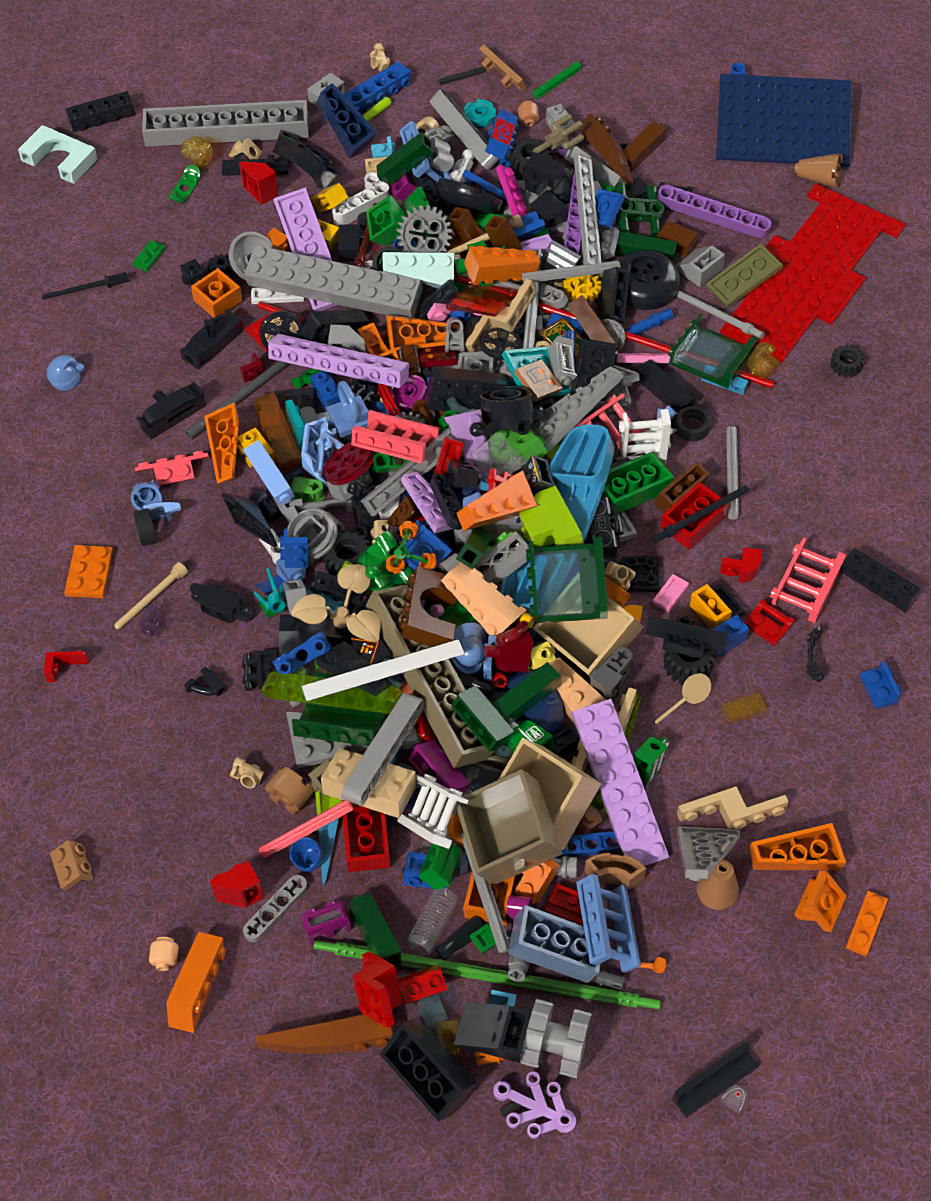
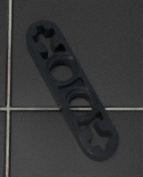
(440, 485)

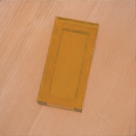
(743, 708)

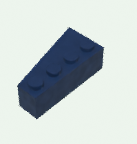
(346, 121)

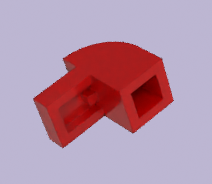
(746, 568)

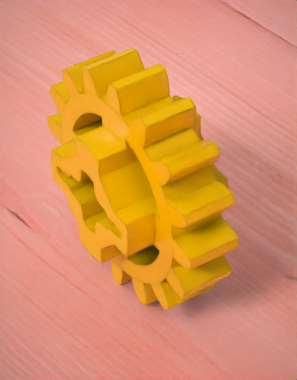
(582, 285)

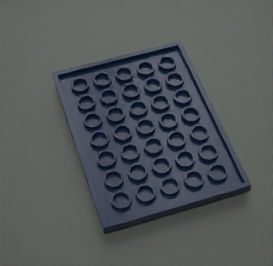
(782, 118)

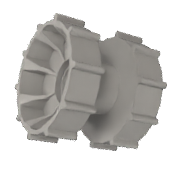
(556, 1038)

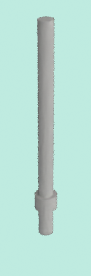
(746, 327)

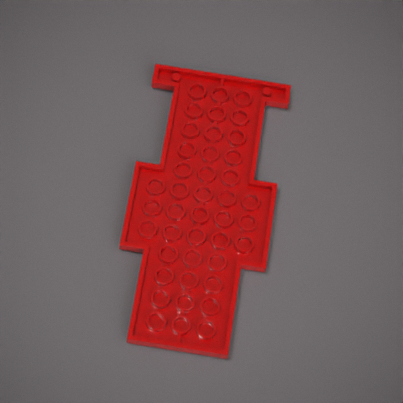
(815, 271)

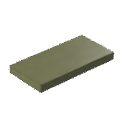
(744, 275)

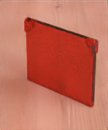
(482, 300)

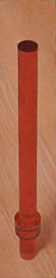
(360, 258)

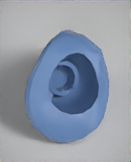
(472, 639)

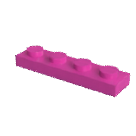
(511, 191)

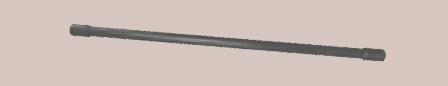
(200, 425)

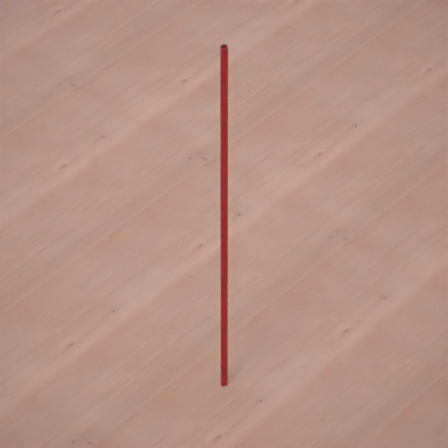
(629, 336)

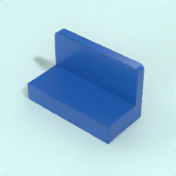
(532, 225)

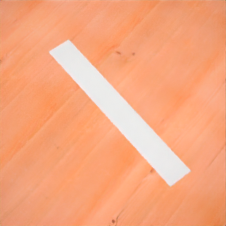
(382, 670)

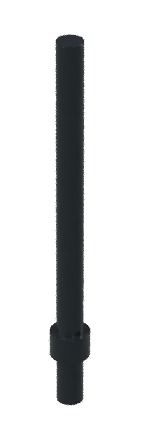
(671, 530)

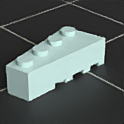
(430, 268)

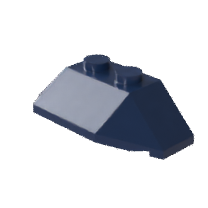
(546, 713)

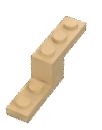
(505, 319)
(627, 703)
(732, 808)

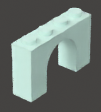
(48, 140)

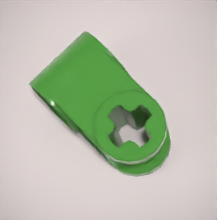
(306, 488)

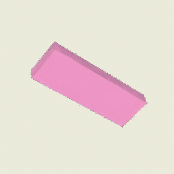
(642, 357)

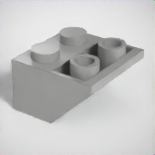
(702, 265)

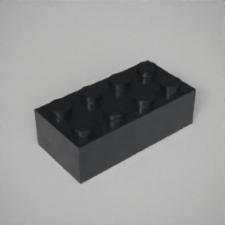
(460, 384)
(428, 1069)

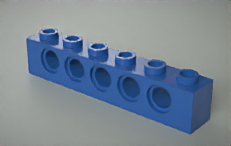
(379, 87)

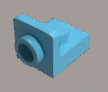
(383, 150)

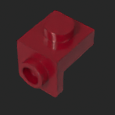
(253, 369)

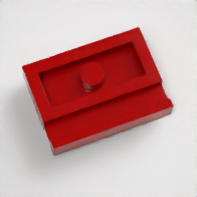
(565, 904)

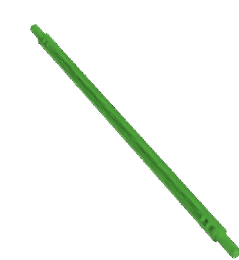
(500, 977)

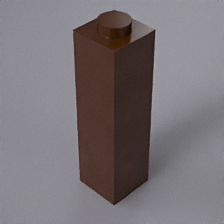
(644, 144)
(591, 322)

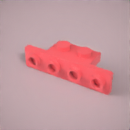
(172, 470)

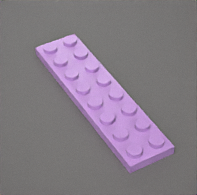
(303, 231)
(620, 783)

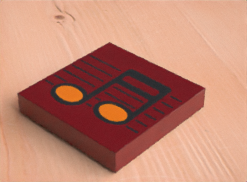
(436, 356)

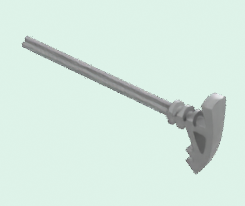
(530, 325)

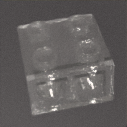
(498, 455)

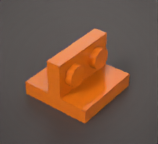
(821, 901)

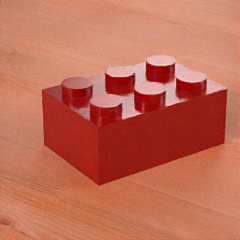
(690, 503)
(365, 839)

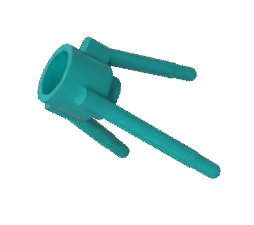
(275, 601)

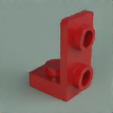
(57, 658)

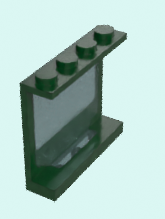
(710, 354)
(567, 582)

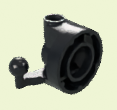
(508, 409)

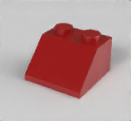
(259, 181)

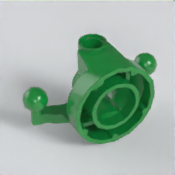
(375, 559)

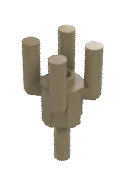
(560, 136)

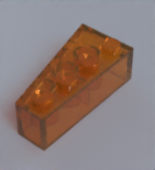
(277, 432)

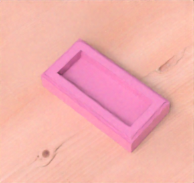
(670, 593)

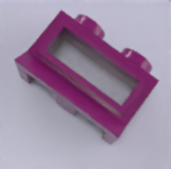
(325, 920)

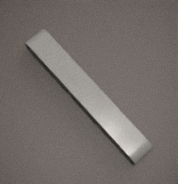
(463, 128)
(382, 749)

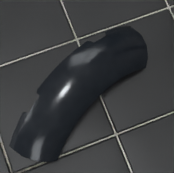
(307, 158)

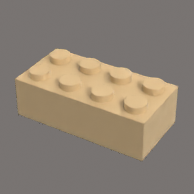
(388, 796)

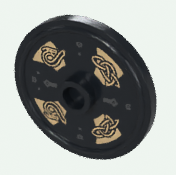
(280, 323)
(497, 340)

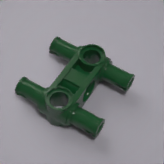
(640, 209)

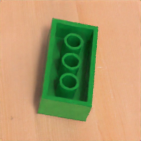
(636, 482)

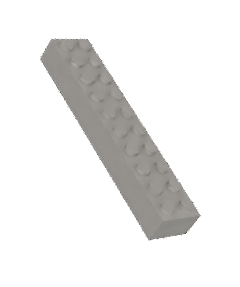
(225, 122)
(333, 282)

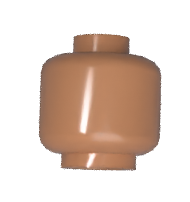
(528, 113)

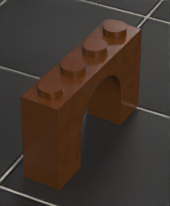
(497, 228)
(417, 623)

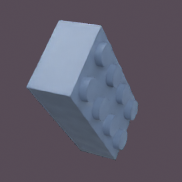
(551, 944)

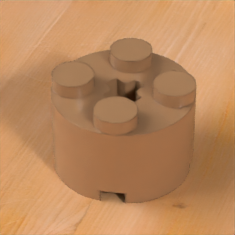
(288, 788)

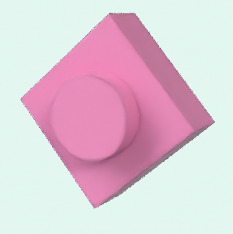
(438, 312)

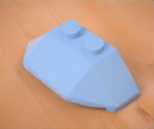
(314, 455)

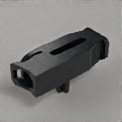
(212, 339)
(171, 409)

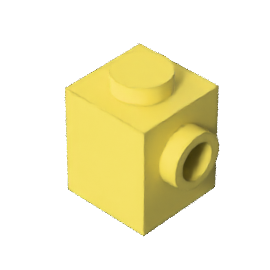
(540, 654)

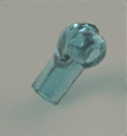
(454, 406)

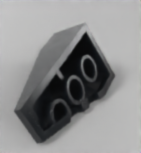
(249, 517)
(295, 632)

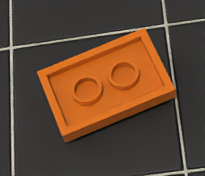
(88, 571)

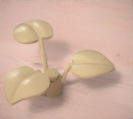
(364, 625)

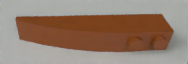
(329, 1037)

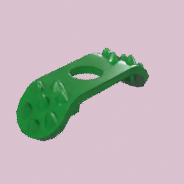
(190, 178)

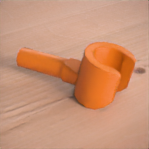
(658, 966)

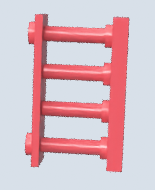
(612, 401)
(388, 443)
(820, 594)

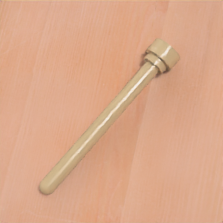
(515, 223)
(178, 571)

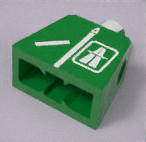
(530, 732)

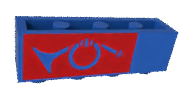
(502, 134)

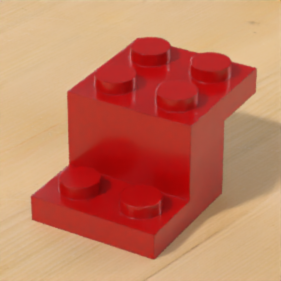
(377, 989)

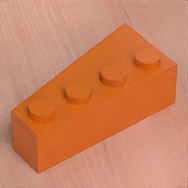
(499, 264)
(416, 331)
(499, 503)
(800, 850)
(194, 982)

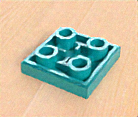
(295, 422)

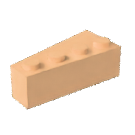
(482, 599)
(574, 690)

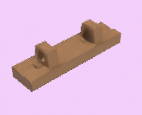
(492, 61)

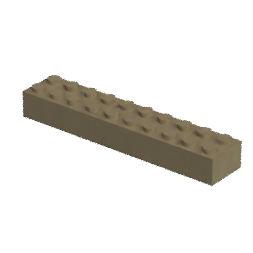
(434, 682)

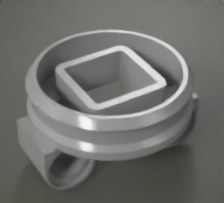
(325, 539)

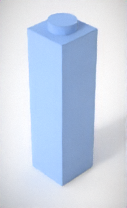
(269, 473)

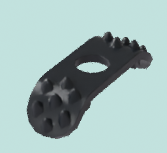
(357, 488)
(813, 670)

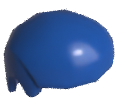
(305, 850)

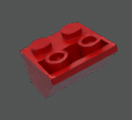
(237, 886)

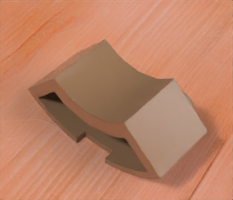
(616, 870)

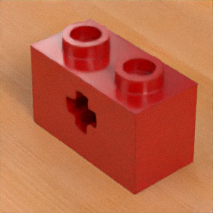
(422, 984)

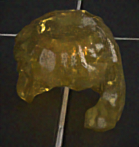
(198, 150)
(761, 361)

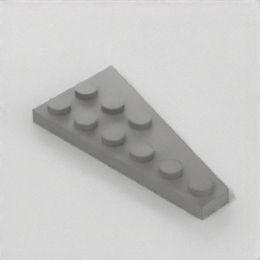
(316, 751)

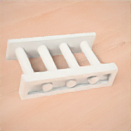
(661, 435)
(428, 829)

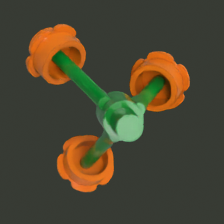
(396, 563)

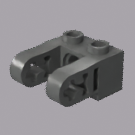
(610, 676)

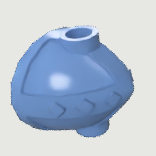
(145, 494)

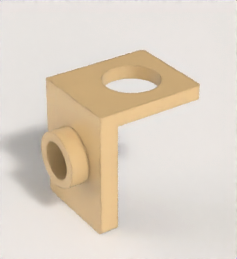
(244, 146)

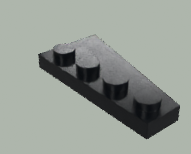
(345, 659)

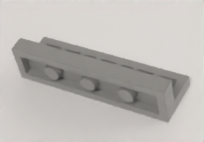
(600, 168)
(511, 559)

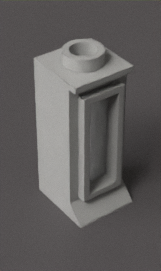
(562, 360)

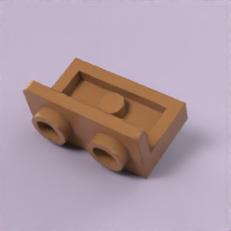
(71, 864)

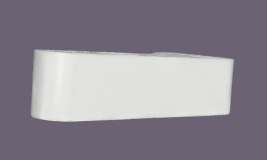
(350, 208)

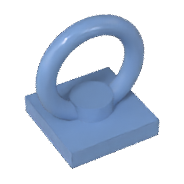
(348, 412)

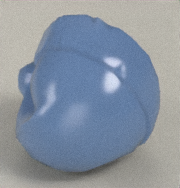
(64, 372)

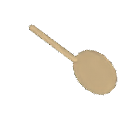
(694, 691)

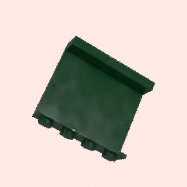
(338, 723)

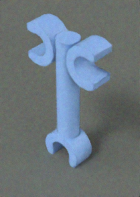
(328, 439)

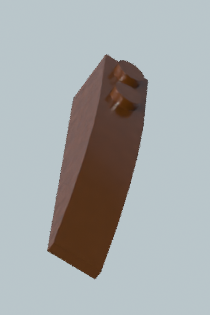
(606, 145)

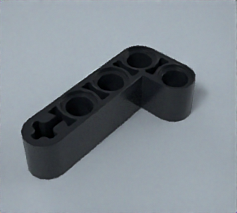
(319, 323)

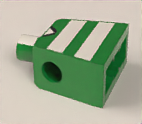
(653, 753)

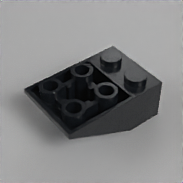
(493, 1030)

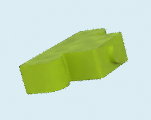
(550, 521)

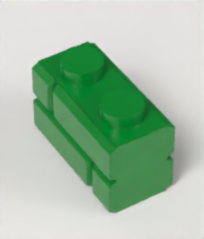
(440, 866)

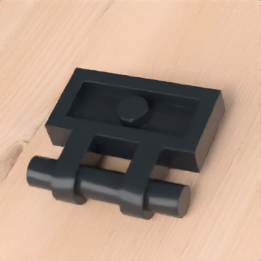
(264, 667)

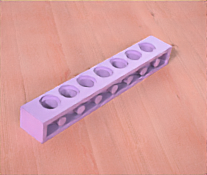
(338, 360)

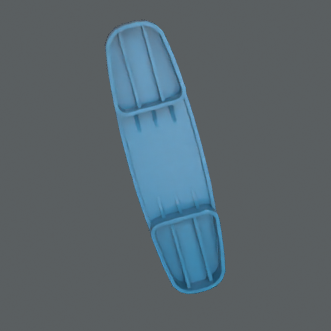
(580, 476)

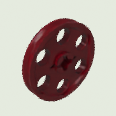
(347, 462)

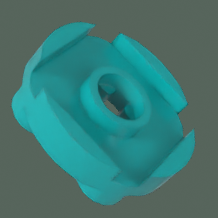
(480, 120)

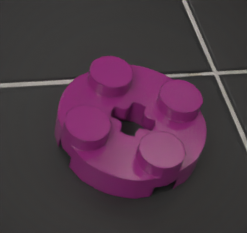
(406, 401)

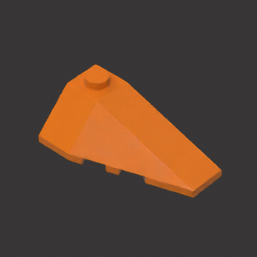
(222, 436)

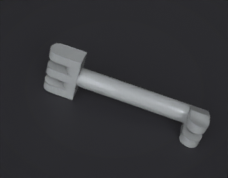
(299, 506)

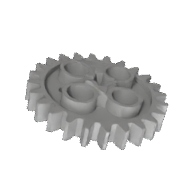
(426, 217)

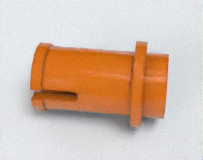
(488, 1059)

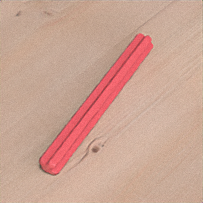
(305, 828)

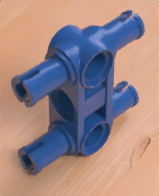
(314, 646)

